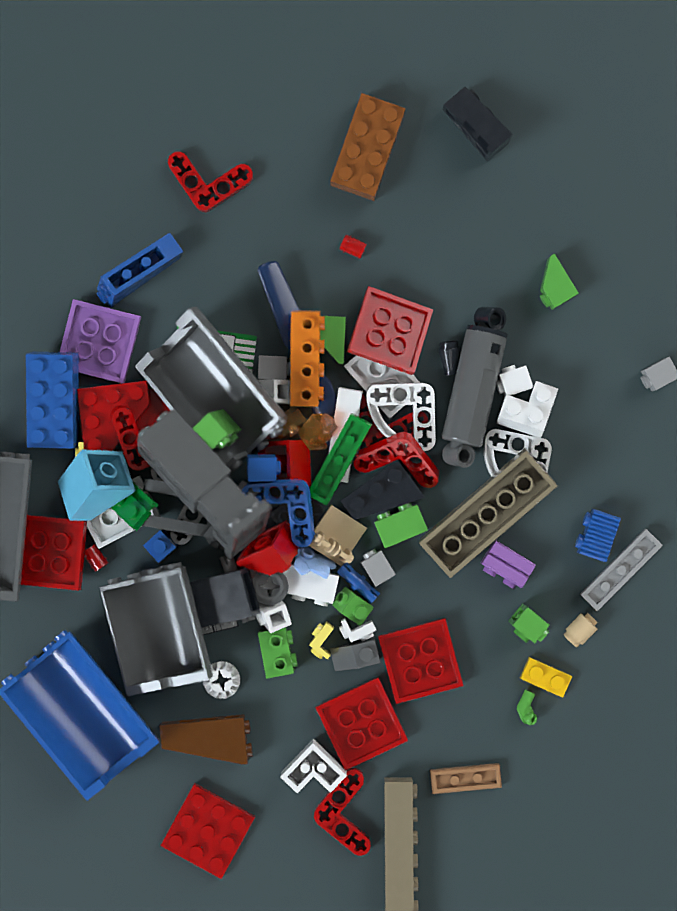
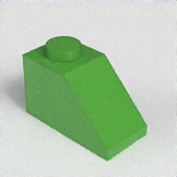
(556, 284)
(334, 337)

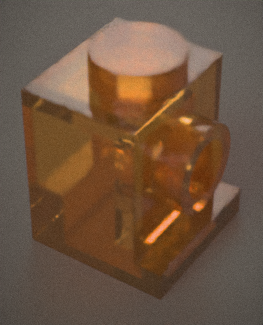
(294, 420)
(317, 431)

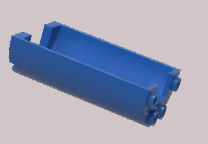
(77, 714)

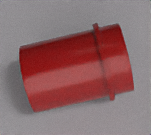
(353, 246)
(95, 558)

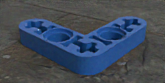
(293, 501)

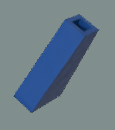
(138, 270)

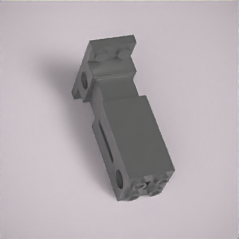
(202, 482)

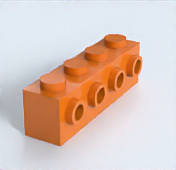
(305, 358)

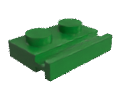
(135, 508)

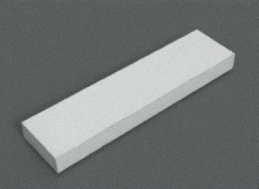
(347, 402)

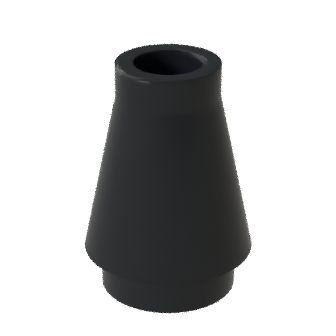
(449, 354)

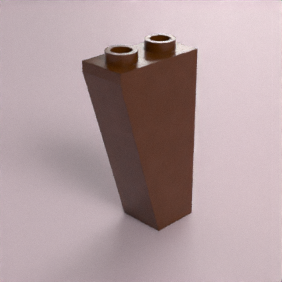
(209, 737)

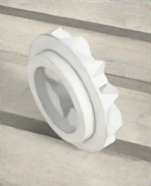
(231, 686)

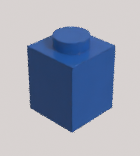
(263, 467)
(160, 545)

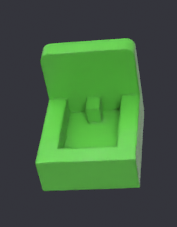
(352, 606)

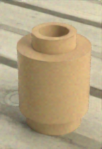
(581, 629)

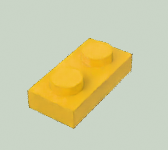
(545, 677)

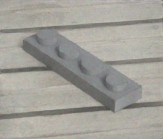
(621, 569)

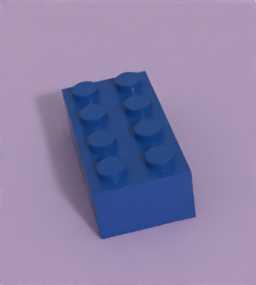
(52, 399)

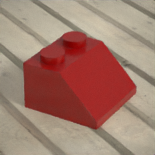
(293, 457)
(270, 551)

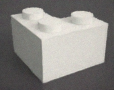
(529, 416)
(313, 762)

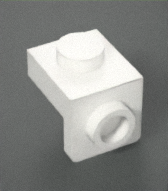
(361, 632)

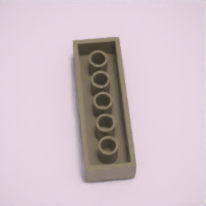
(487, 513)

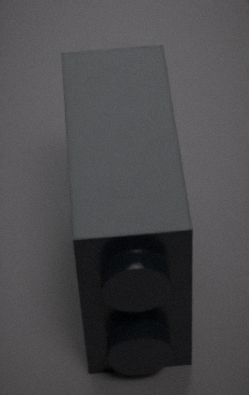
(225, 597)

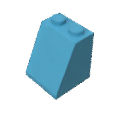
(94, 483)

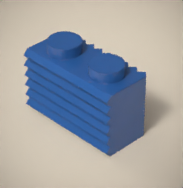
(598, 534)

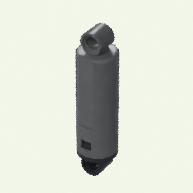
(474, 386)

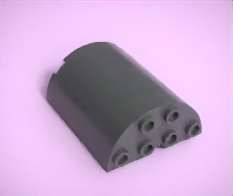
(156, 629)

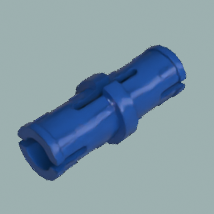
(358, 582)

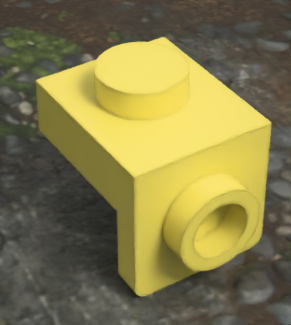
(321, 632)

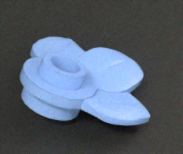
(308, 561)

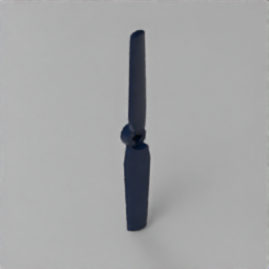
(282, 303)

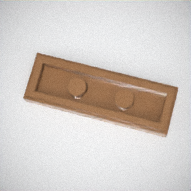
(465, 778)

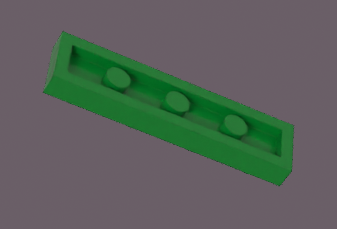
(339, 459)

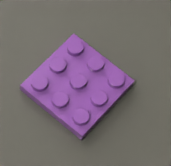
(102, 339)

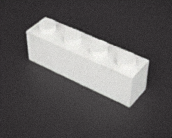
(307, 586)

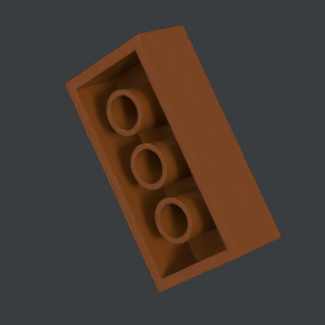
(367, 146)

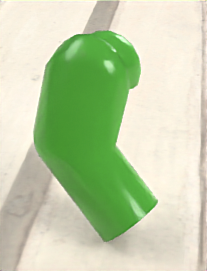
(525, 710)

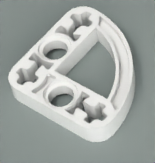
(411, 399)
(529, 444)

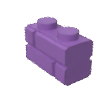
(508, 564)

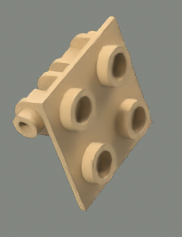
(337, 536)

